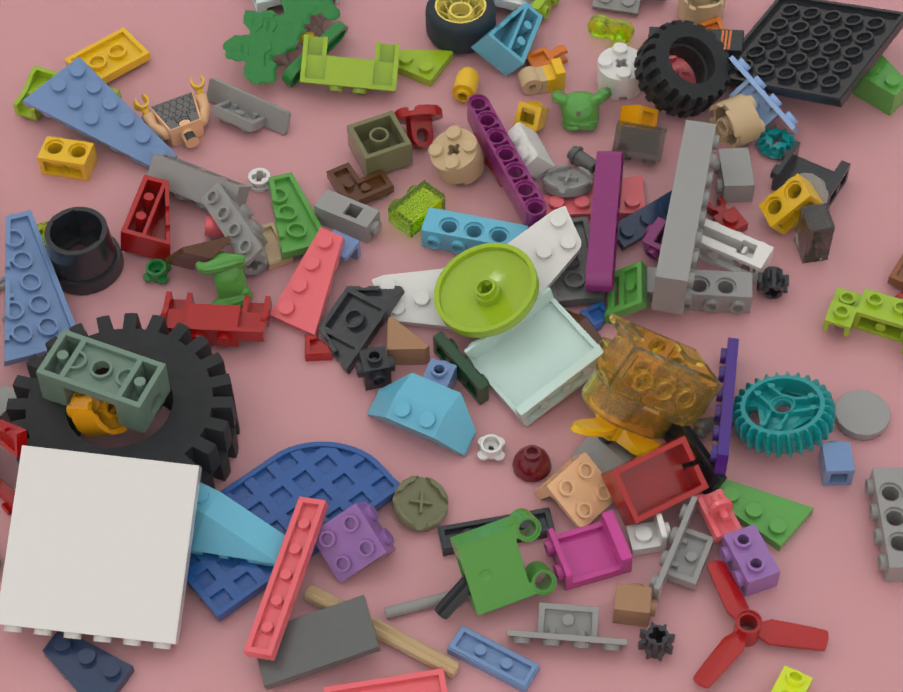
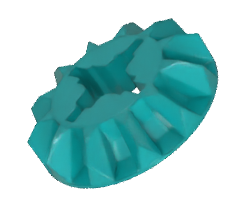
(766, 139)

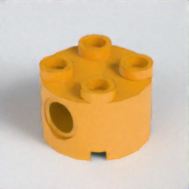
(93, 416)

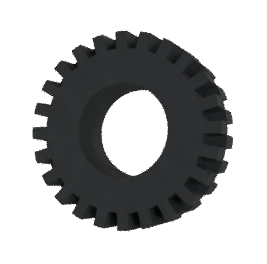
(200, 399)

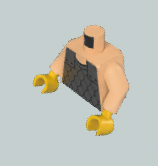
(180, 118)

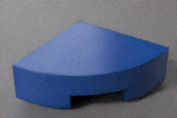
(595, 315)

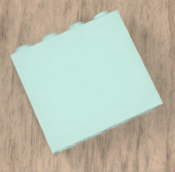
(536, 359)

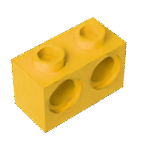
(67, 158)
(784, 205)

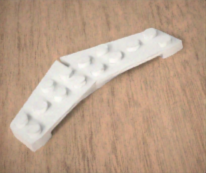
(548, 243)

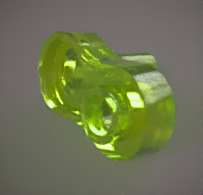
(614, 29)

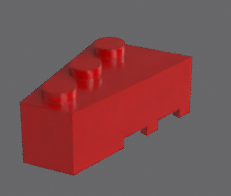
(148, 221)

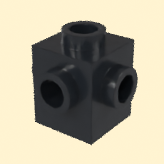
(375, 367)

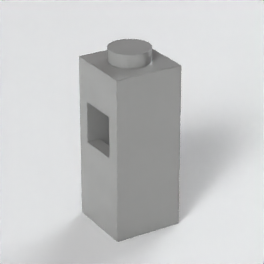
(348, 216)

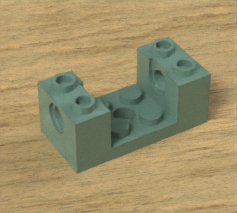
(132, 383)

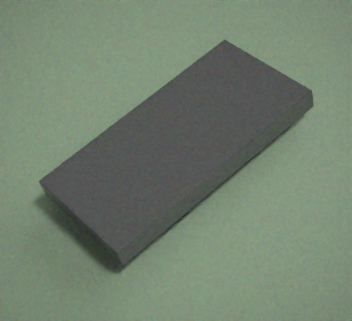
(322, 642)

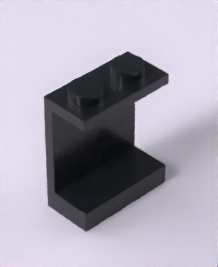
(793, 164)

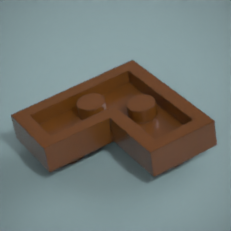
(362, 189)

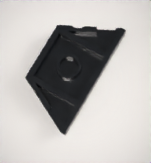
(357, 320)

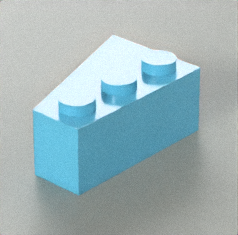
(510, 39)

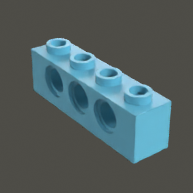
(461, 231)

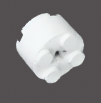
(617, 70)

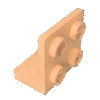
(577, 490)

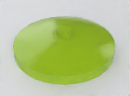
(486, 290)

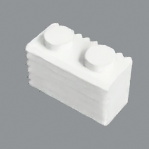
(531, 150)

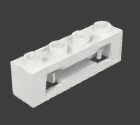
(724, 246)

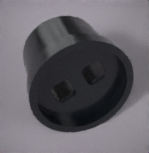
(92, 267)

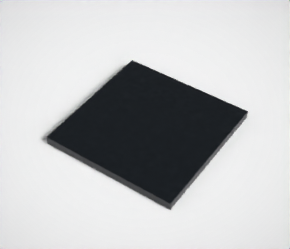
(816, 48)

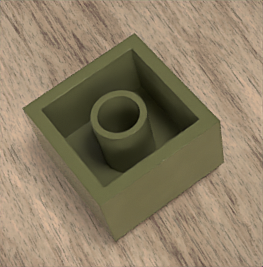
(380, 143)

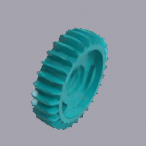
(787, 432)

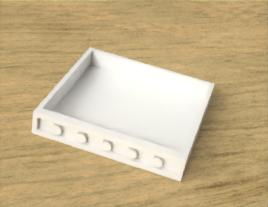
(99, 546)

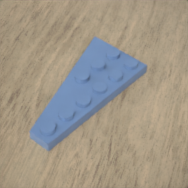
(95, 111)
(33, 294)

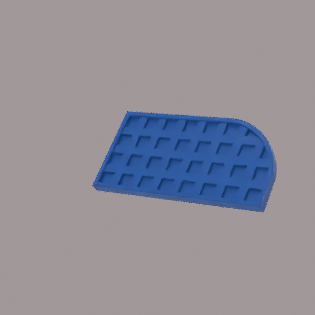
(271, 492)

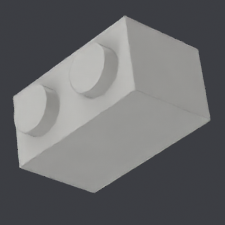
(734, 174)

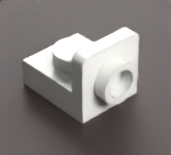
(649, 536)

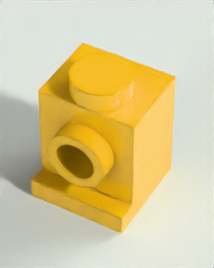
(531, 115)

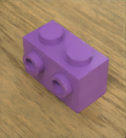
(749, 560)

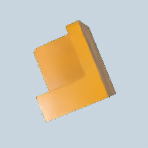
(639, 114)

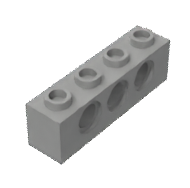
(714, 291)
(881, 485)

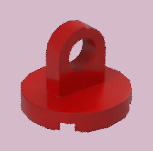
(419, 119)

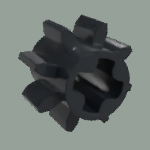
(772, 282)
(656, 641)

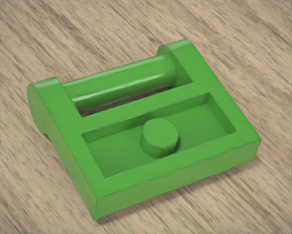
(632, 291)

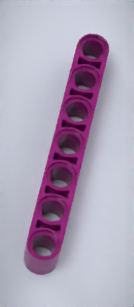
(505, 160)
(604, 222)

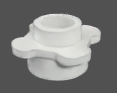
(491, 441)

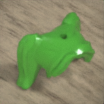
(582, 102)
(228, 277)

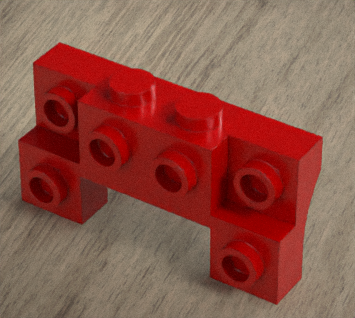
(219, 323)

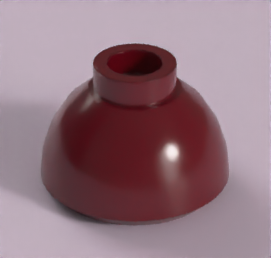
(531, 463)

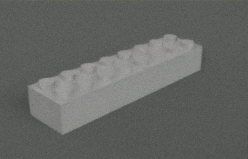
(684, 218)

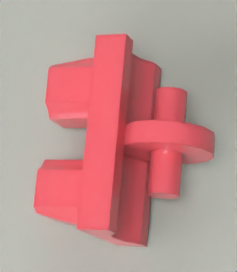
(717, 514)

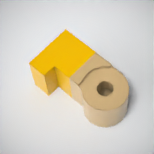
(543, 78)

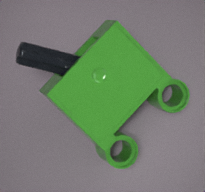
(494, 567)

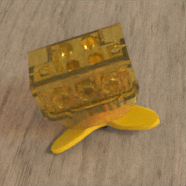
(644, 388)

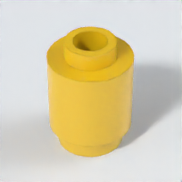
(465, 84)

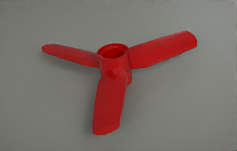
(770, 631)

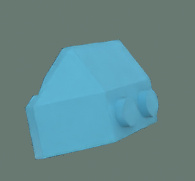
(426, 412)

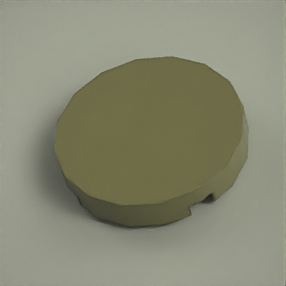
(420, 503)

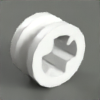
(254, 175)

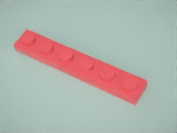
(286, 579)

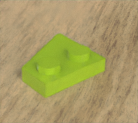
(423, 65)

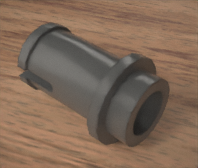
(582, 159)

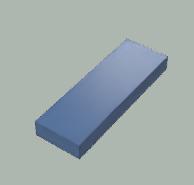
(493, 659)

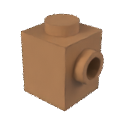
(633, 604)

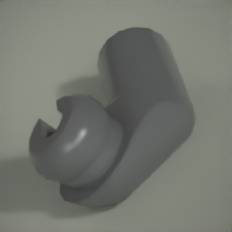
(702, 425)

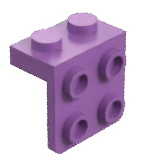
(354, 540)

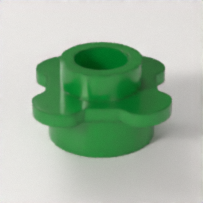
(157, 271)

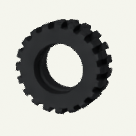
(702, 54)

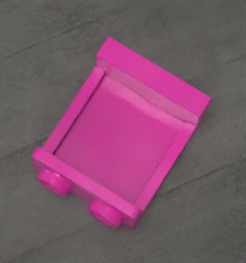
(589, 552)

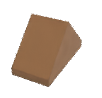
(405, 345)

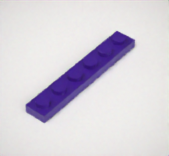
(724, 412)

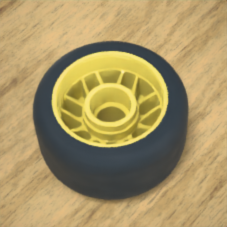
(459, 23)

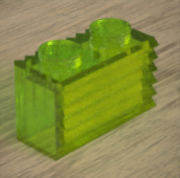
(411, 209)

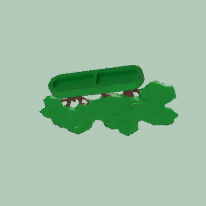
(277, 34)

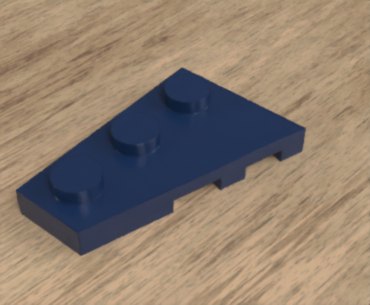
(86, 665)

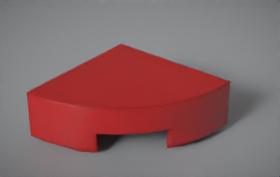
(316, 349)

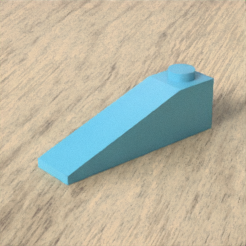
(232, 531)

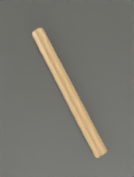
(392, 636)

